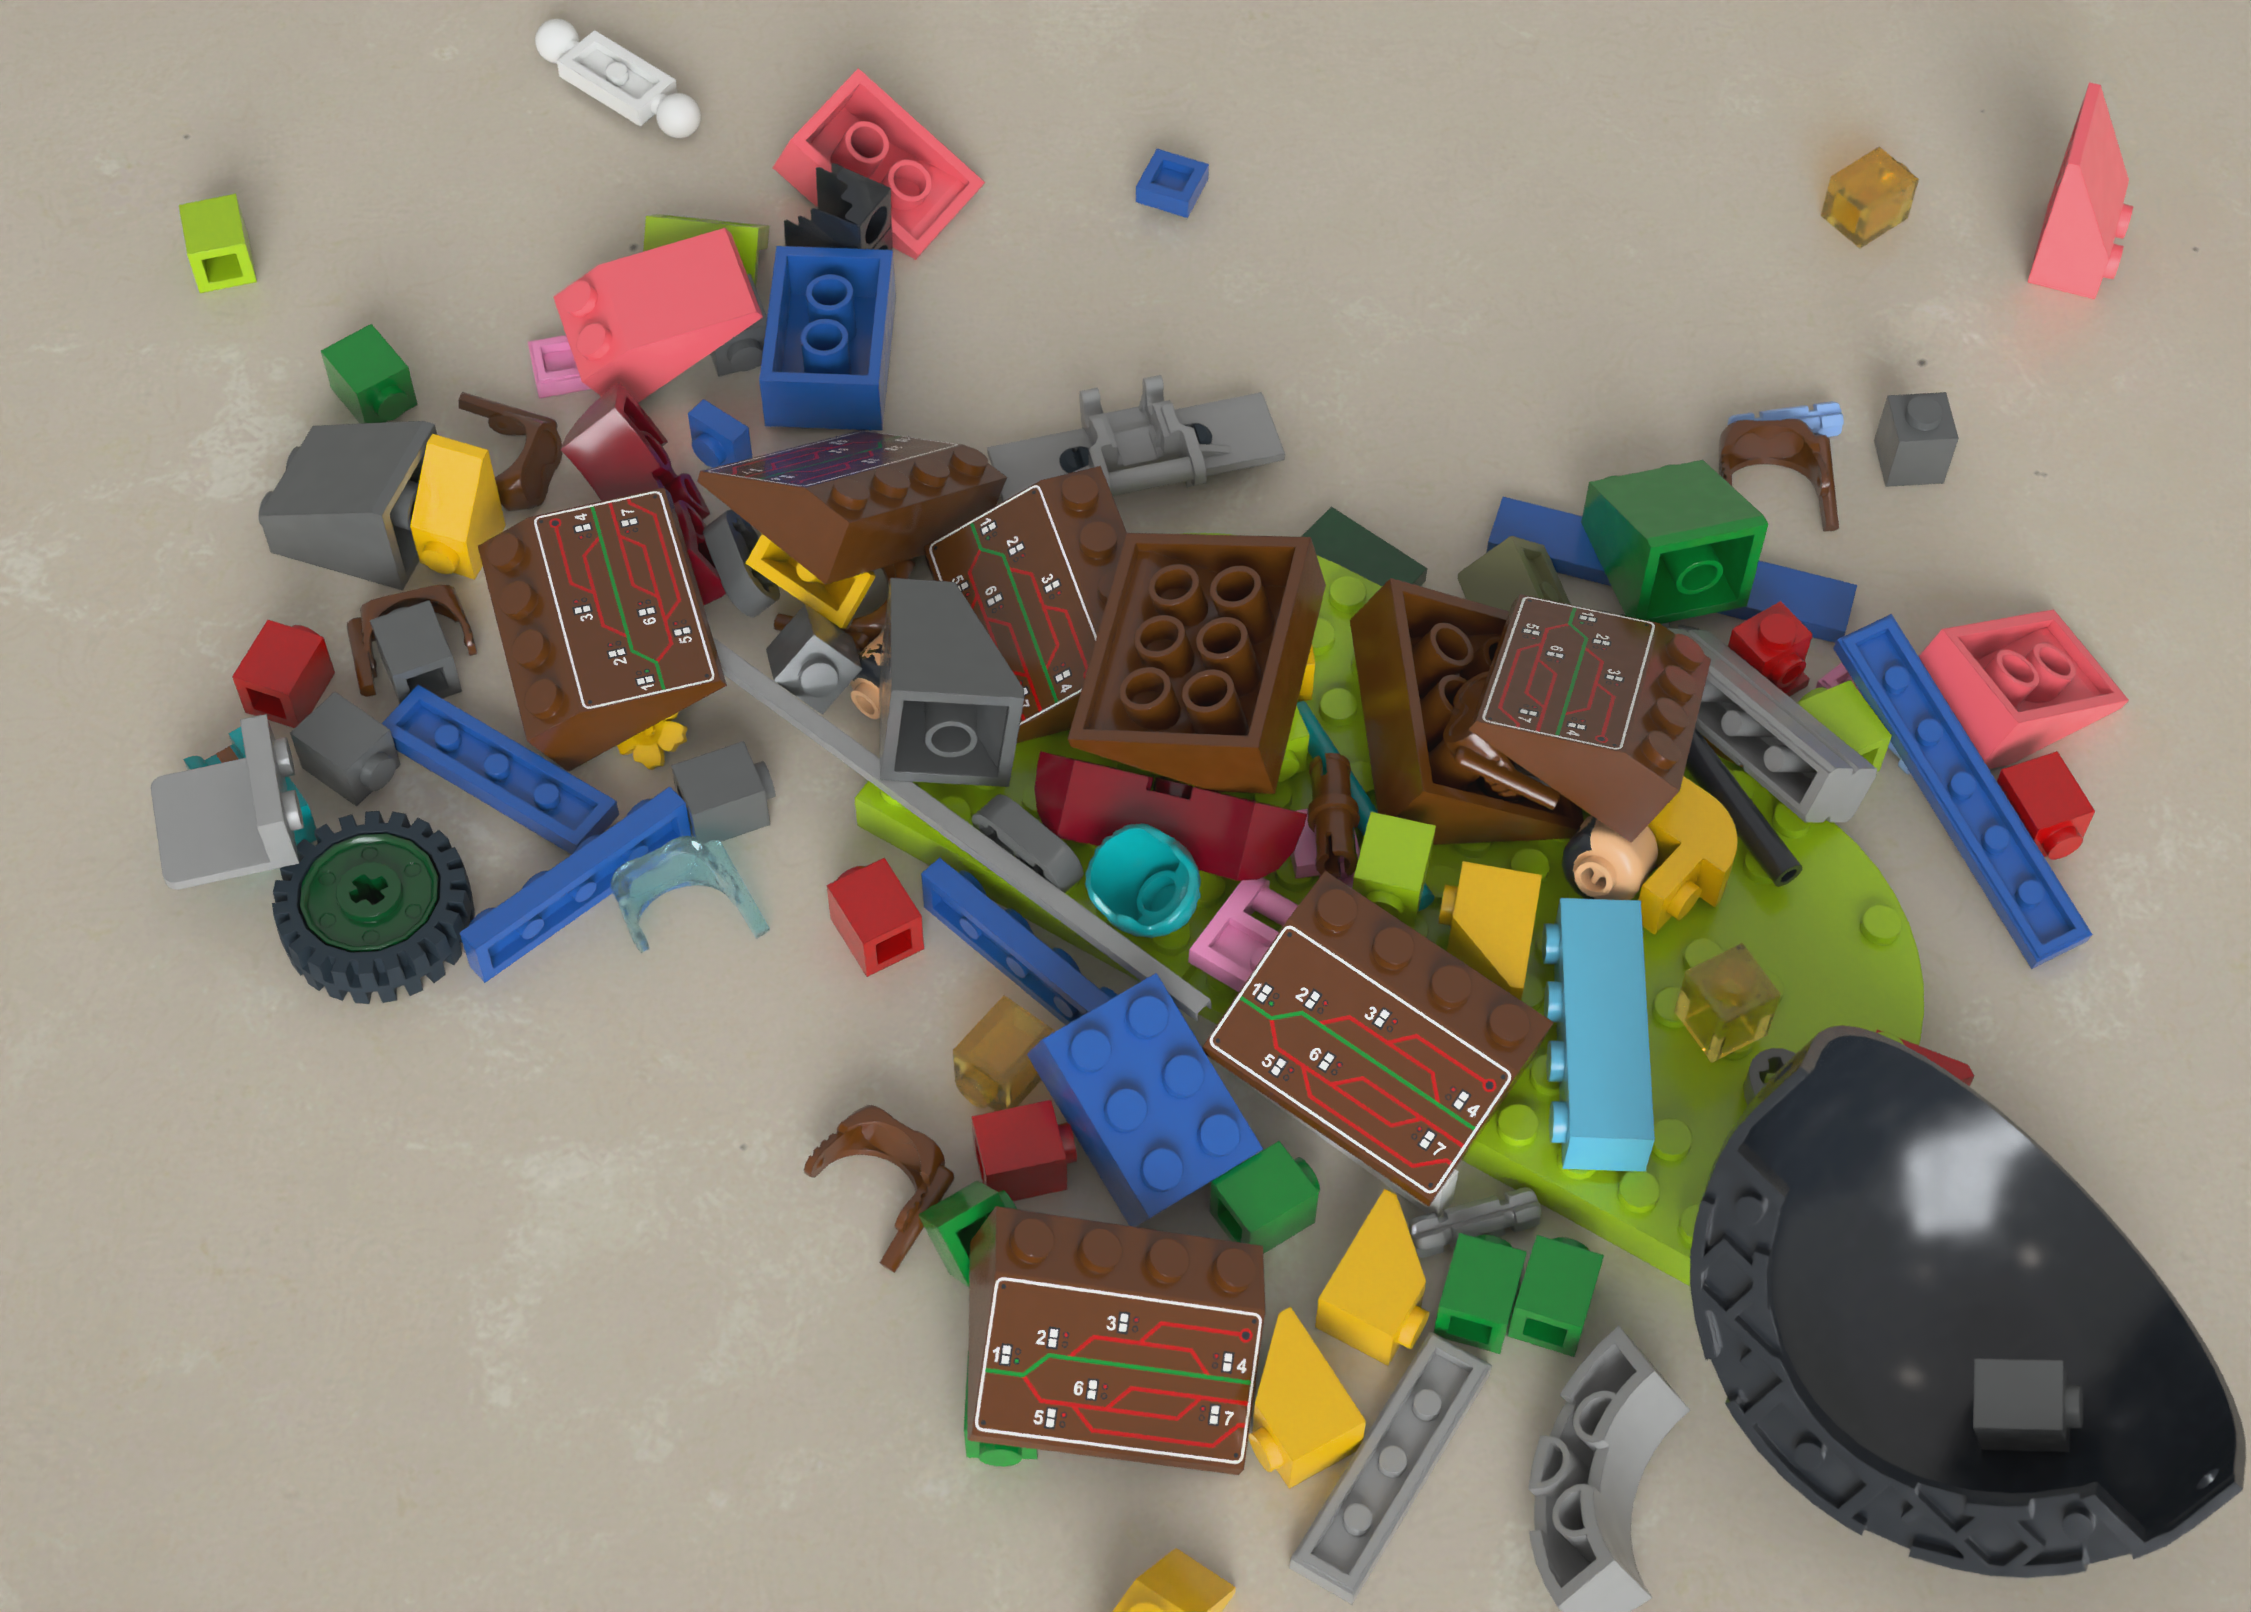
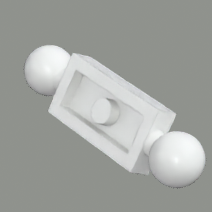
(618, 78)

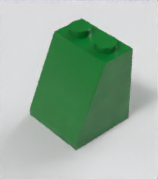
(1674, 541)

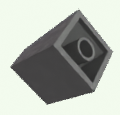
(350, 500)
(944, 691)

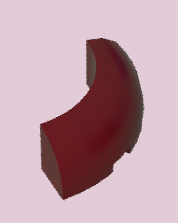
(624, 455)
(1220, 831)

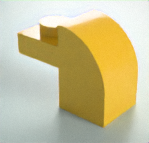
(1693, 858)

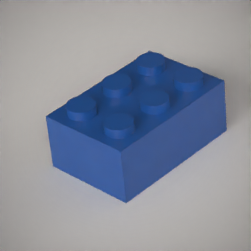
(828, 338)
(1143, 1100)

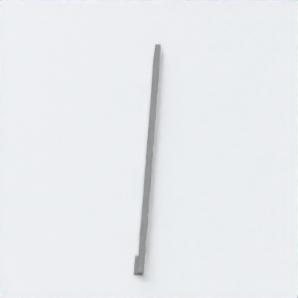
(961, 832)

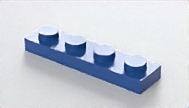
(499, 770)
(571, 887)
(1009, 943)

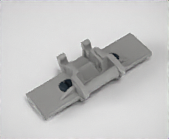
(1147, 443)

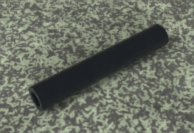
(1749, 822)

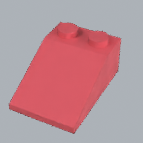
(883, 142)
(2085, 207)
(656, 312)
(2019, 683)

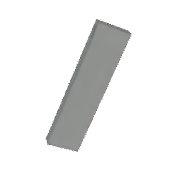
(1390, 1467)

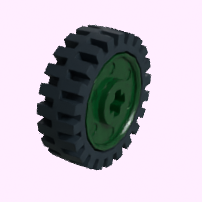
(373, 907)

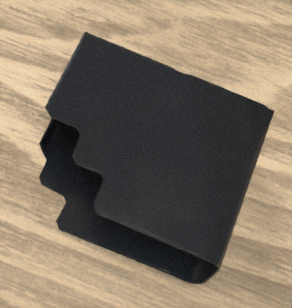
(850, 214)

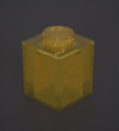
(1869, 197)
(1727, 1002)
(993, 1057)

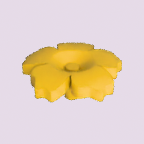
(650, 744)

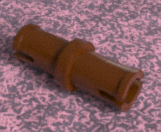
(1333, 815)

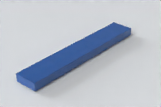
(1815, 600)
(1962, 792)

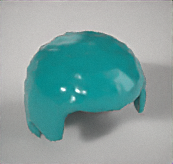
(1143, 881)

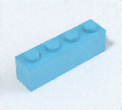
(1601, 1035)

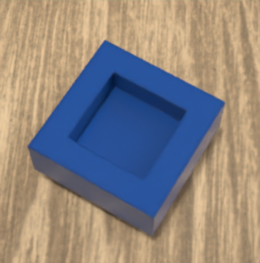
(1172, 183)
(718, 436)

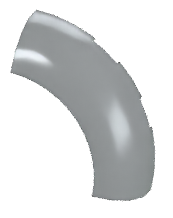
(1590, 1476)

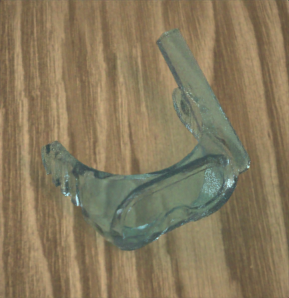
(679, 865)

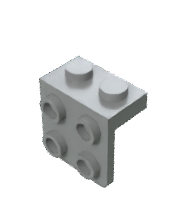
(229, 814)

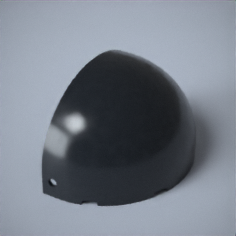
(1882, 1239)

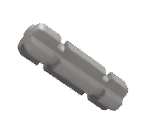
(1481, 1217)

